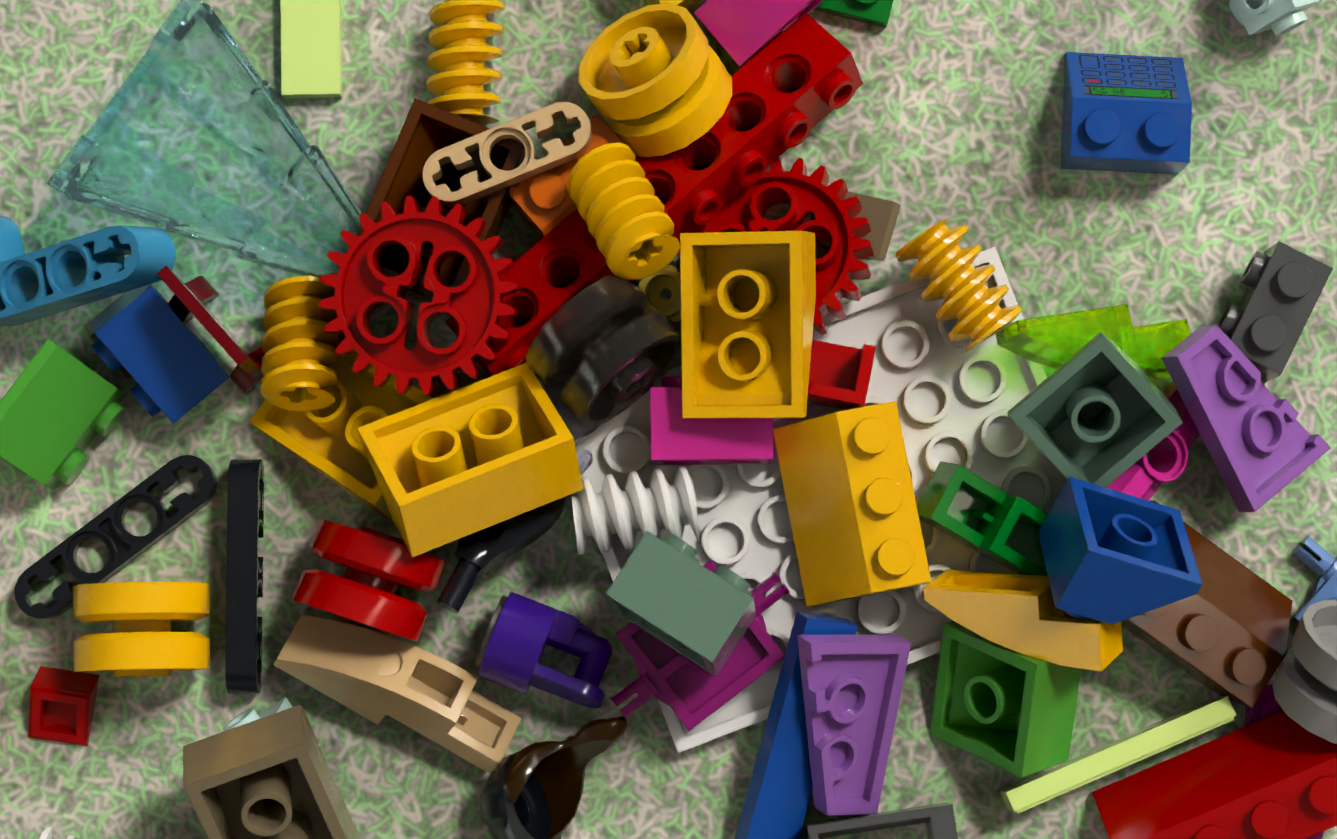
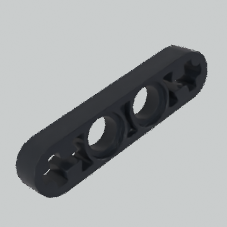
(111, 529)
(244, 576)

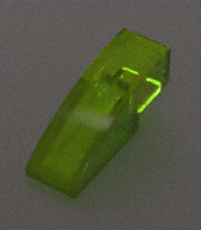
(1058, 337)

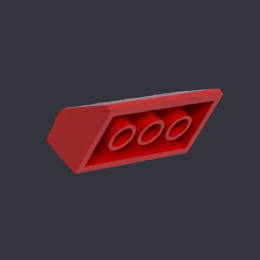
(1244, 785)

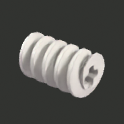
(634, 509)

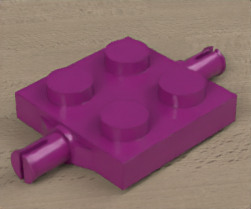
(687, 686)

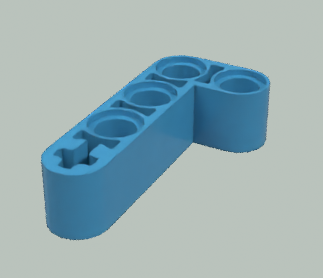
(77, 269)

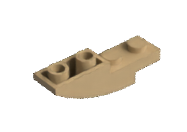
(395, 678)

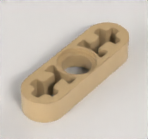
(515, 129)

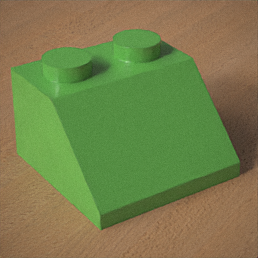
(55, 415)
(1003, 703)

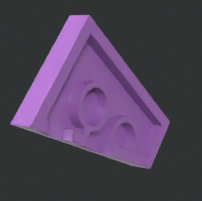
(1241, 422)
(850, 715)

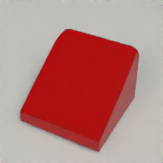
(62, 705)

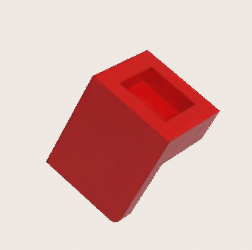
(839, 375)

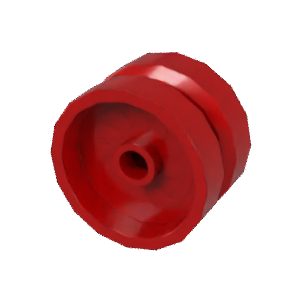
(369, 579)

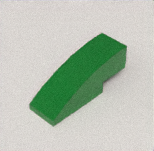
(984, 518)

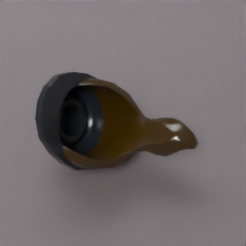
(542, 785)

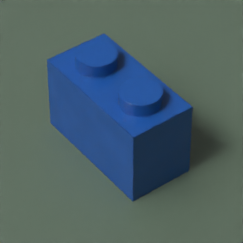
(158, 351)

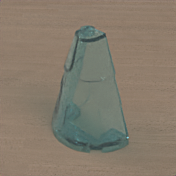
(211, 155)

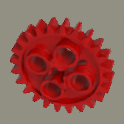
(833, 221)
(364, 287)

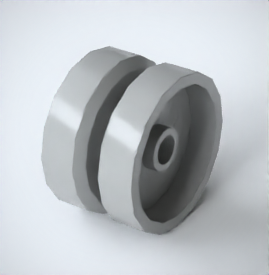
(1308, 673)

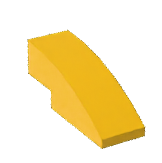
(1022, 616)

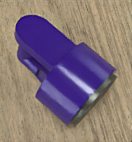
(518, 641)

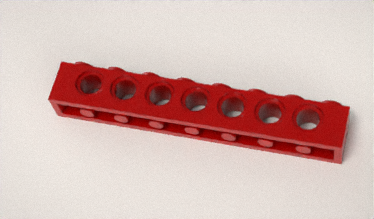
(798, 57)

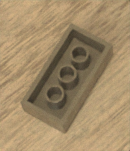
(265, 782)

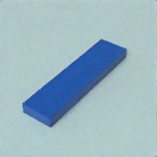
(782, 770)

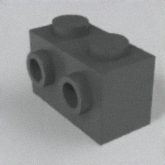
(1274, 306)

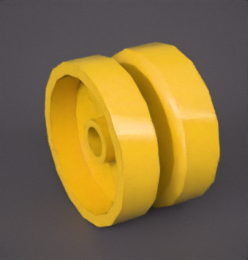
(656, 79)
(141, 628)

